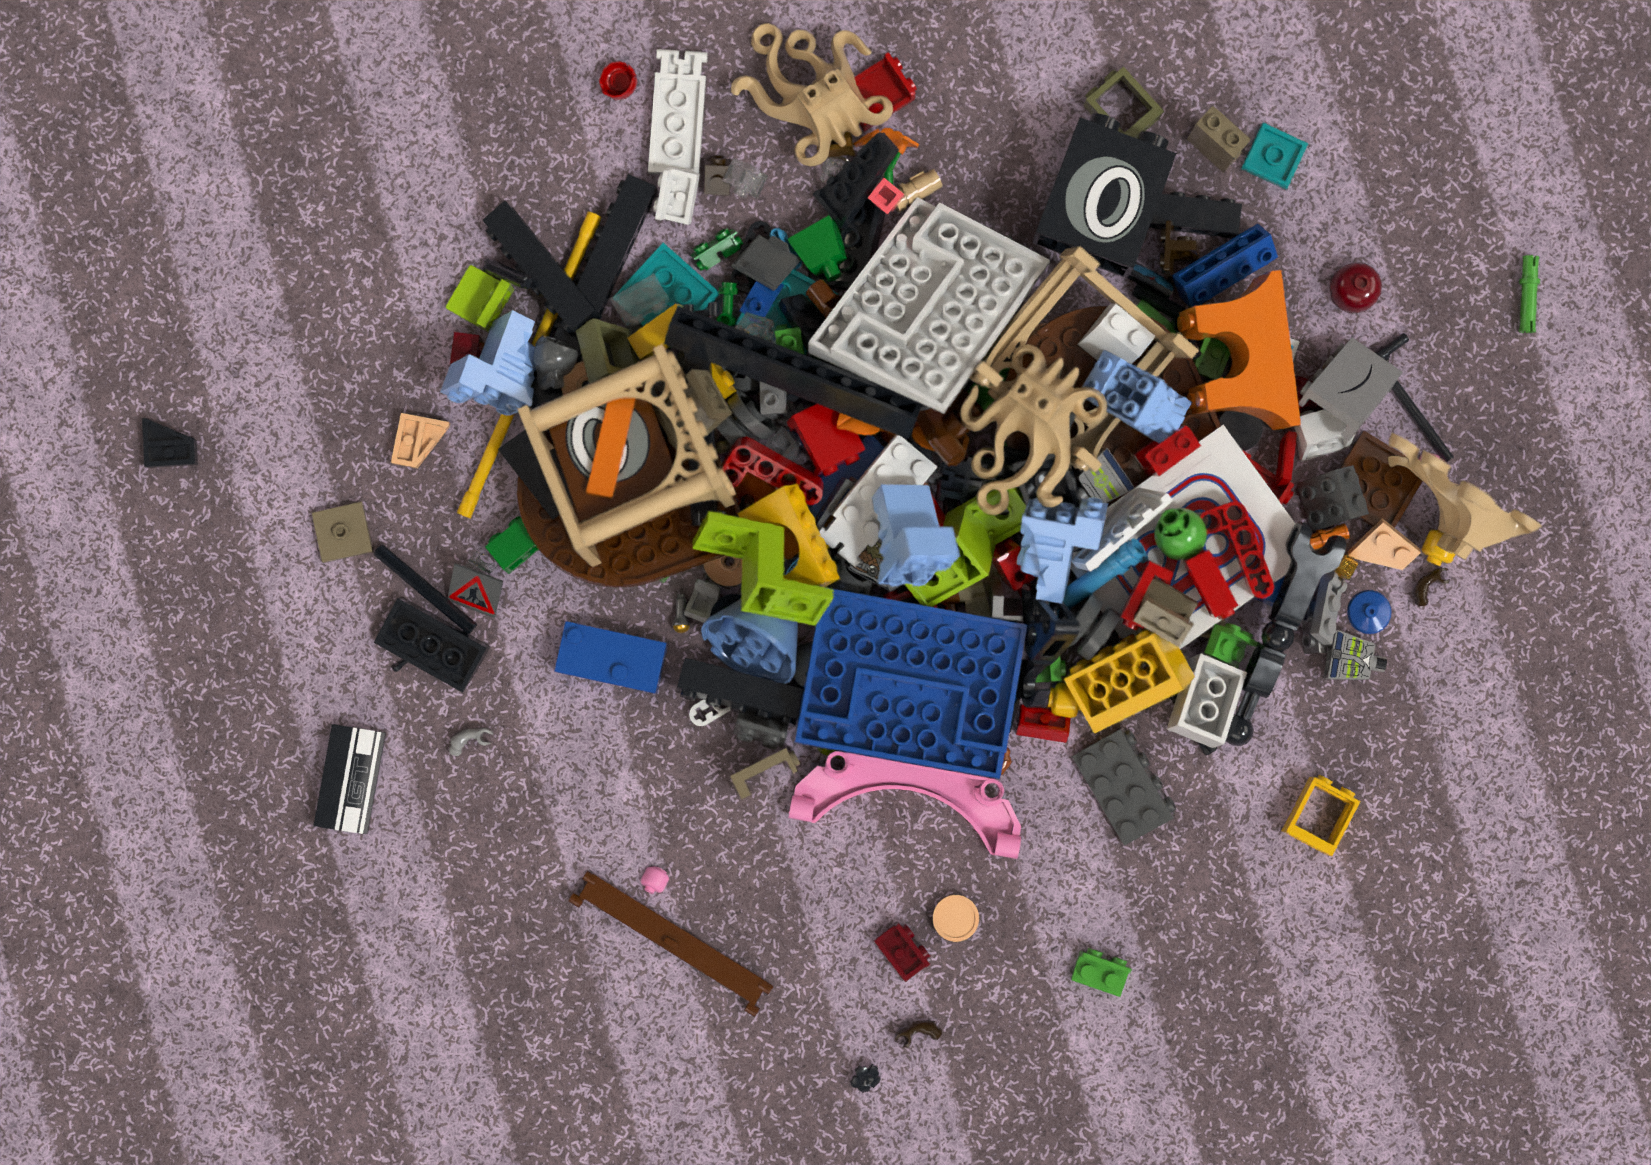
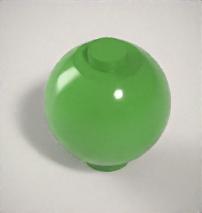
(1180, 533)

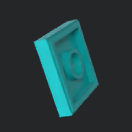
(1274, 156)

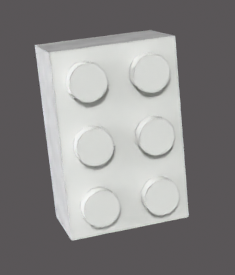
(1208, 702)

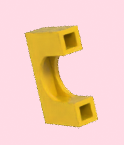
(654, 335)
(789, 508)

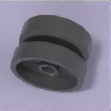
(745, 420)
(1093, 629)

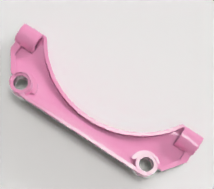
(963, 792)

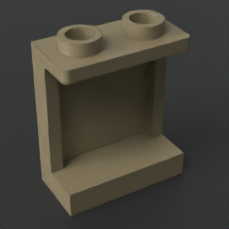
(1218, 139)
(709, 403)
(1166, 612)
(739, 778)

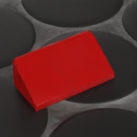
(1042, 724)

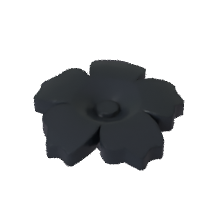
(865, 1078)

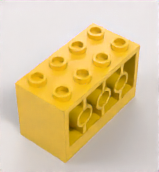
(1128, 678)

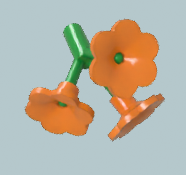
(901, 142)

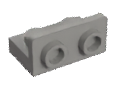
(772, 401)

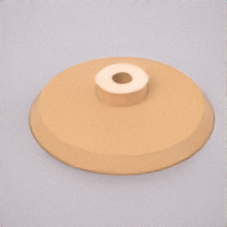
(955, 918)

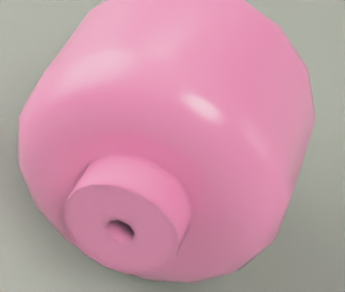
(654, 880)

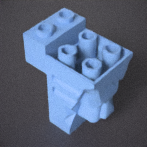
(501, 373)
(1137, 397)
(911, 536)
(1050, 541)

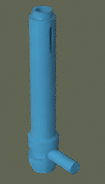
(1117, 563)

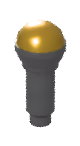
(681, 623)

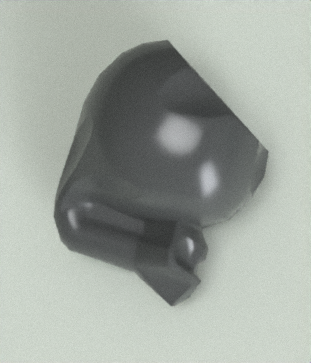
(553, 361)

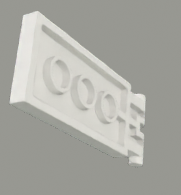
(677, 112)
(855, 517)

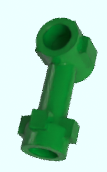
(728, 290)

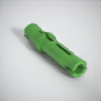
(1529, 293)

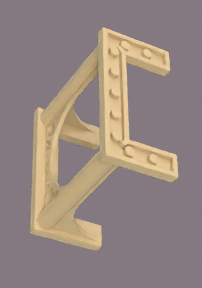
(1073, 263)
(701, 485)

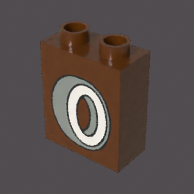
(642, 467)

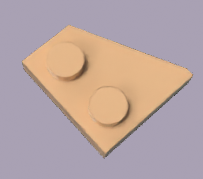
(416, 439)
(1385, 547)

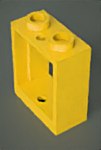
(1345, 795)

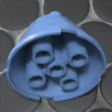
(753, 643)

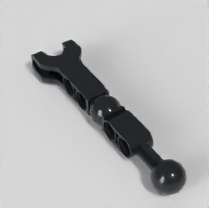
(1285, 616)

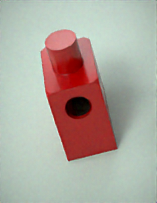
(1005, 562)

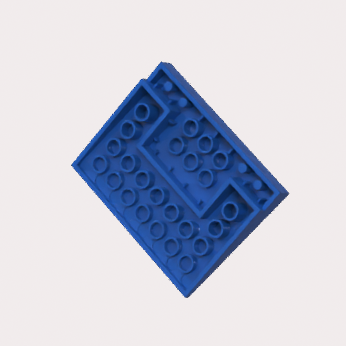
(911, 684)

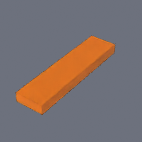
(610, 447)

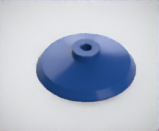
(1369, 612)

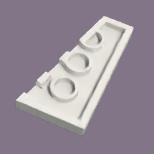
(1129, 519)

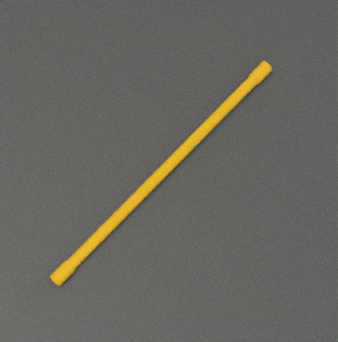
(471, 496)

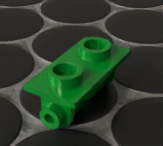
(708, 252)

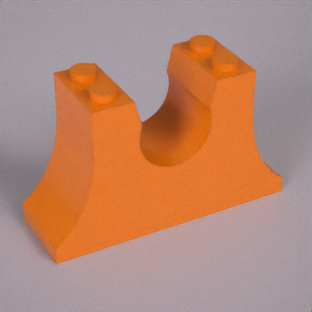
(1261, 354)

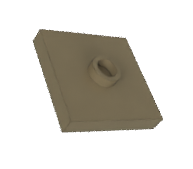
(342, 532)

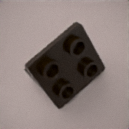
(1176, 250)

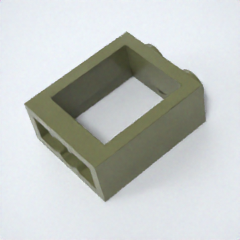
(1155, 111)
(594, 354)

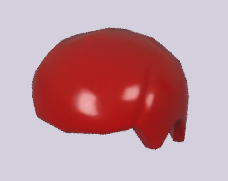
(618, 80)

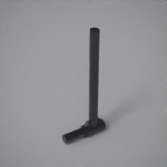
(1413, 410)

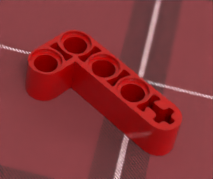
(774, 474)
(1242, 551)

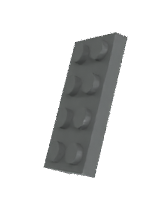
(1125, 785)

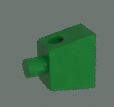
(821, 248)

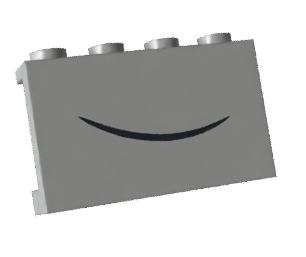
(1351, 384)

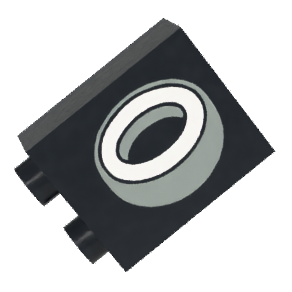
(1106, 193)

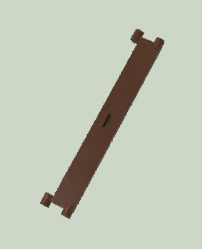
(673, 939)

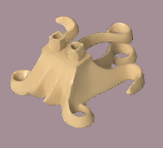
(827, 105)
(1039, 408)
(1466, 513)

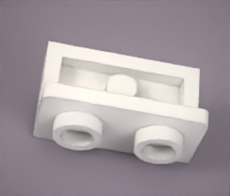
(676, 195)

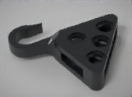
(1045, 640)

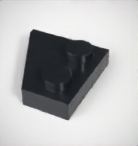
(166, 446)

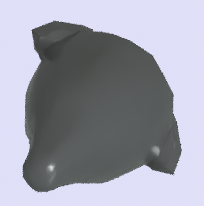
(849, 580)

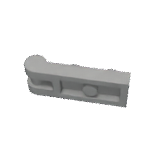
(1327, 607)

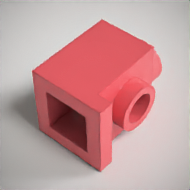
(886, 196)

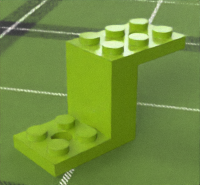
(976, 541)
(762, 558)

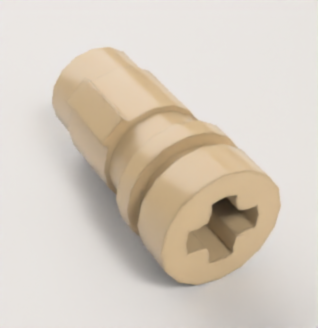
(918, 186)

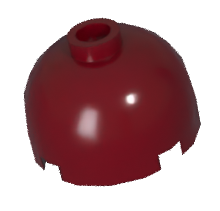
(1355, 287)

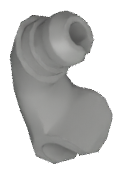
(460, 739)

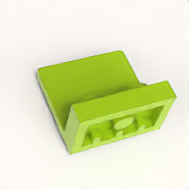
(479, 298)

